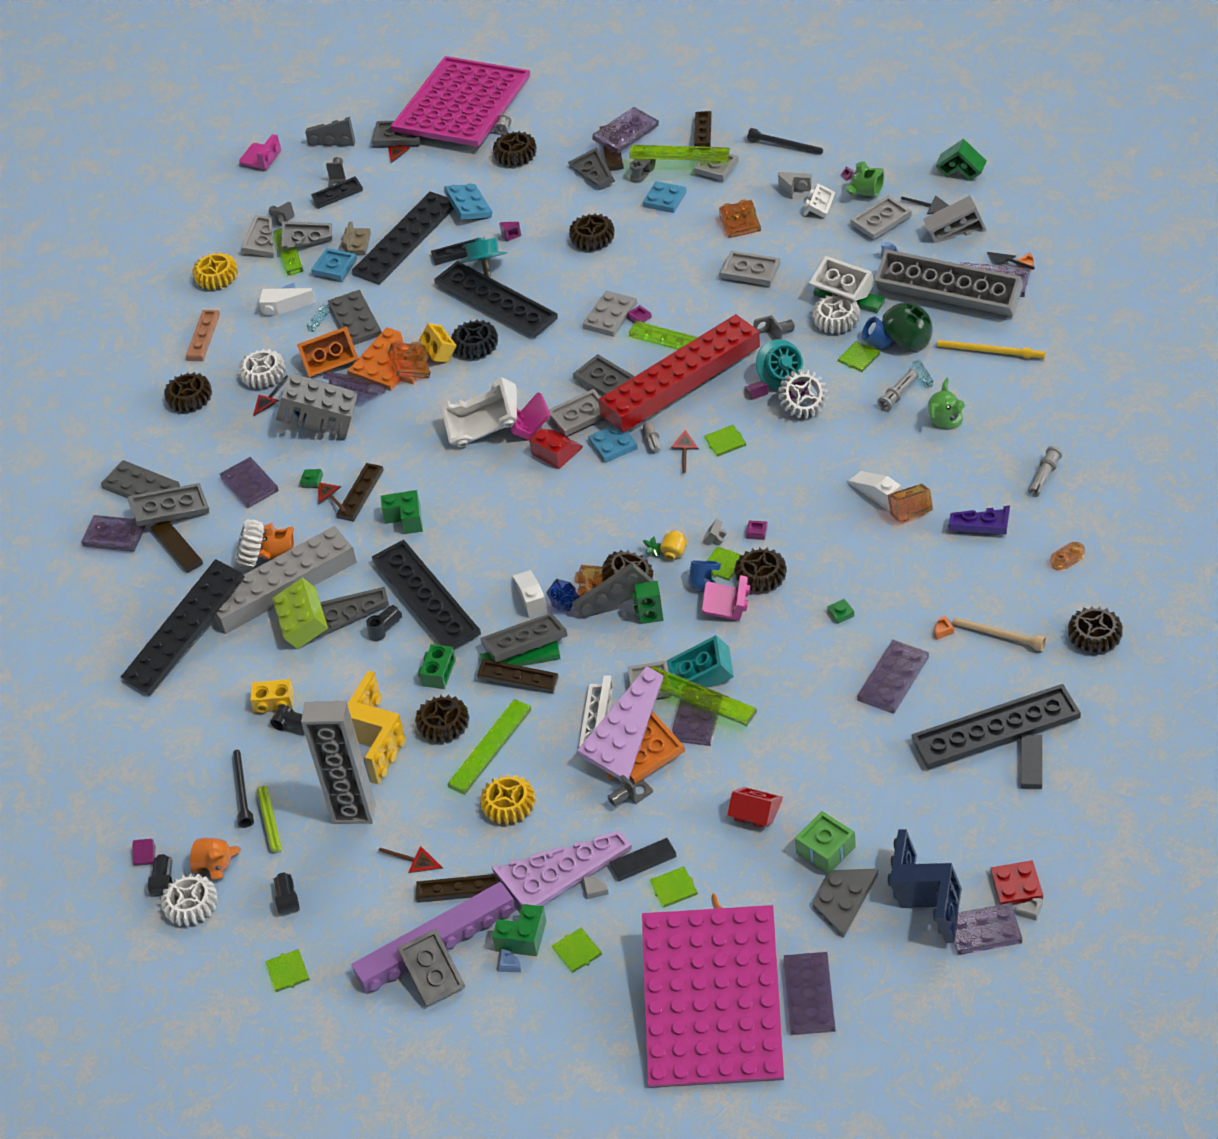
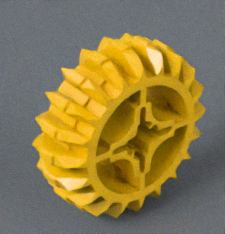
(215, 271)
(507, 799)

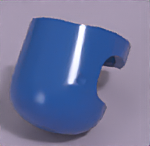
(879, 337)
(701, 570)

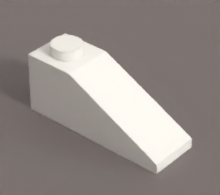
(285, 300)
(875, 487)
(530, 593)

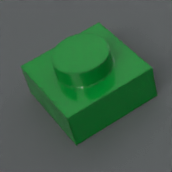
(311, 478)
(841, 611)

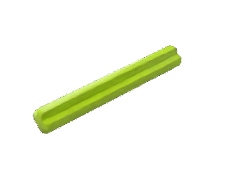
(269, 819)

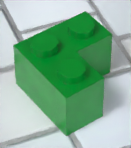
(962, 158)
(404, 508)
(523, 935)

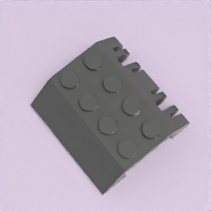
(318, 402)

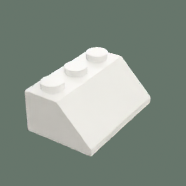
(843, 279)

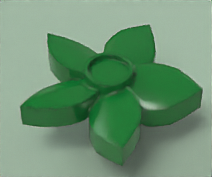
(653, 547)

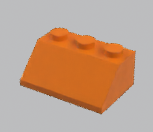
(327, 351)

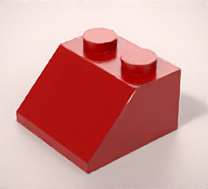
(553, 447)
(754, 806)

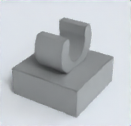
(714, 533)

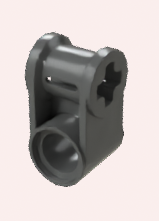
(641, 168)

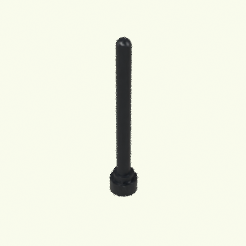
(755, 135)
(244, 817)

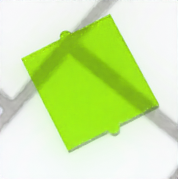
(859, 356)
(725, 440)
(727, 559)
(673, 887)
(577, 950)
(287, 970)

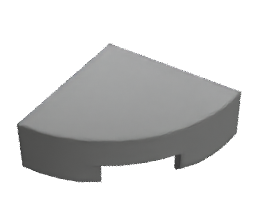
(595, 887)
(1030, 909)

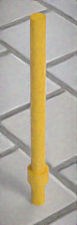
(1026, 352)

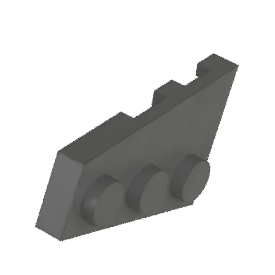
(336, 133)

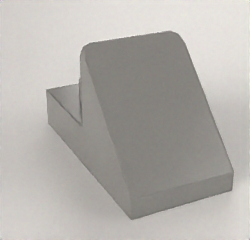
(794, 181)

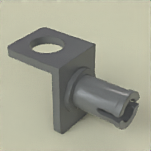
(335, 171)
(282, 213)
(773, 326)
(628, 790)

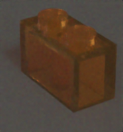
(910, 502)

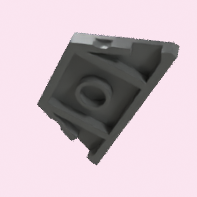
(843, 896)

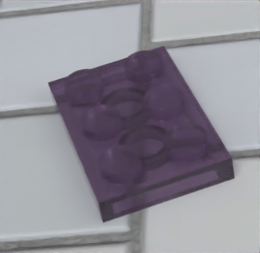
(354, 383)
(249, 482)
(112, 533)
(694, 724)
(986, 929)

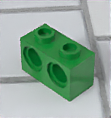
(648, 601)
(437, 666)

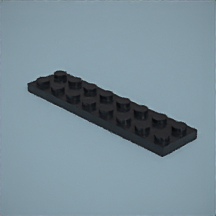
(403, 238)
(496, 298)
(426, 595)
(182, 627)
(995, 726)

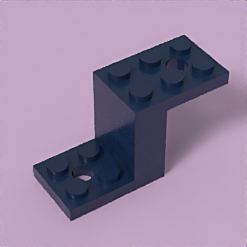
(925, 885)

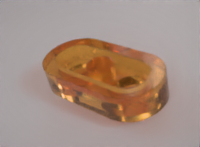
(1070, 555)

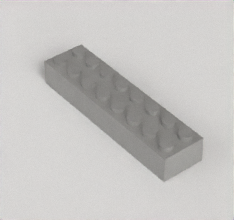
(949, 282)
(312, 560)
(338, 762)

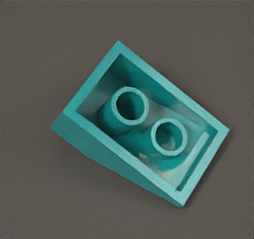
(704, 664)

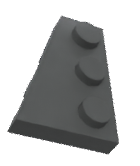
(593, 167)
(304, 234)

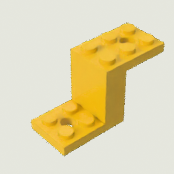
(375, 727)

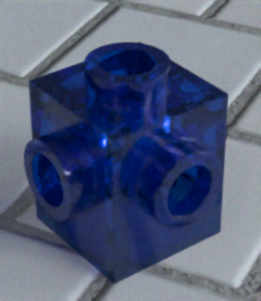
(562, 594)

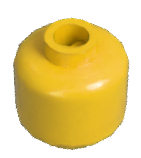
(673, 545)

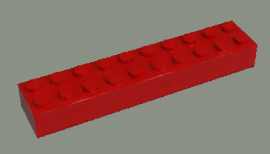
(679, 373)

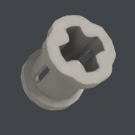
(504, 129)

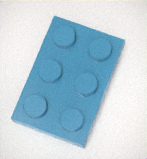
(468, 201)

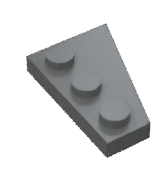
(259, 237)

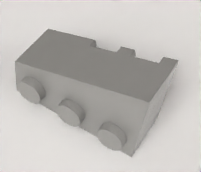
(955, 220)

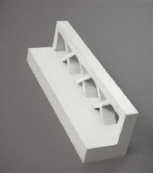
(603, 702)

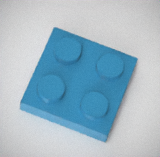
(664, 197)
(334, 264)
(612, 443)

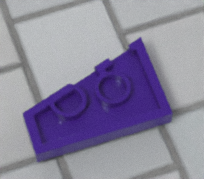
(989, 521)

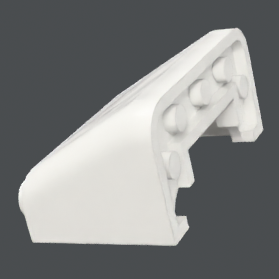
(481, 414)

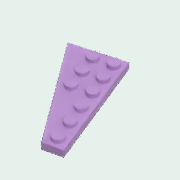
(621, 732)
(559, 869)

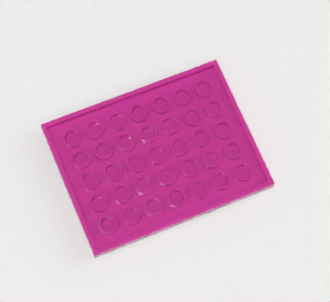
(460, 101)
(712, 996)

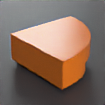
(1028, 259)
(943, 628)

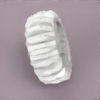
(835, 314)
(262, 369)
(797, 390)
(249, 544)
(190, 905)

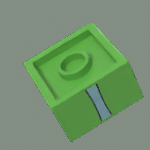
(825, 842)

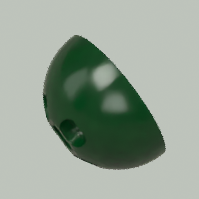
(908, 325)

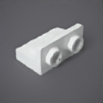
(819, 200)

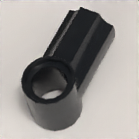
(380, 623)
(287, 718)
(160, 875)
(286, 895)

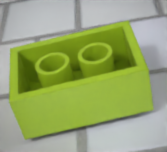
(300, 613)

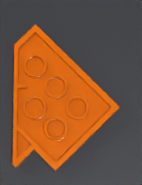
(375, 363)
(656, 750)

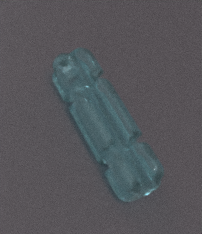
(318, 318)
(924, 376)

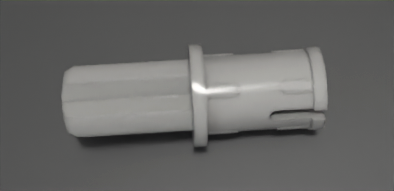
(651, 436)

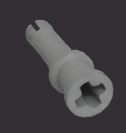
(903, 384)
(1047, 465)

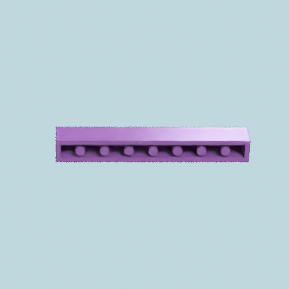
(453, 927)

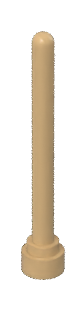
(1037, 642)

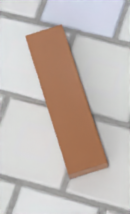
(202, 335)

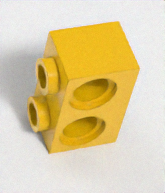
(437, 342)
(269, 695)

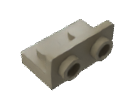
(356, 239)

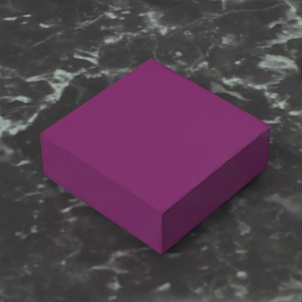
(639, 314)
(756, 530)

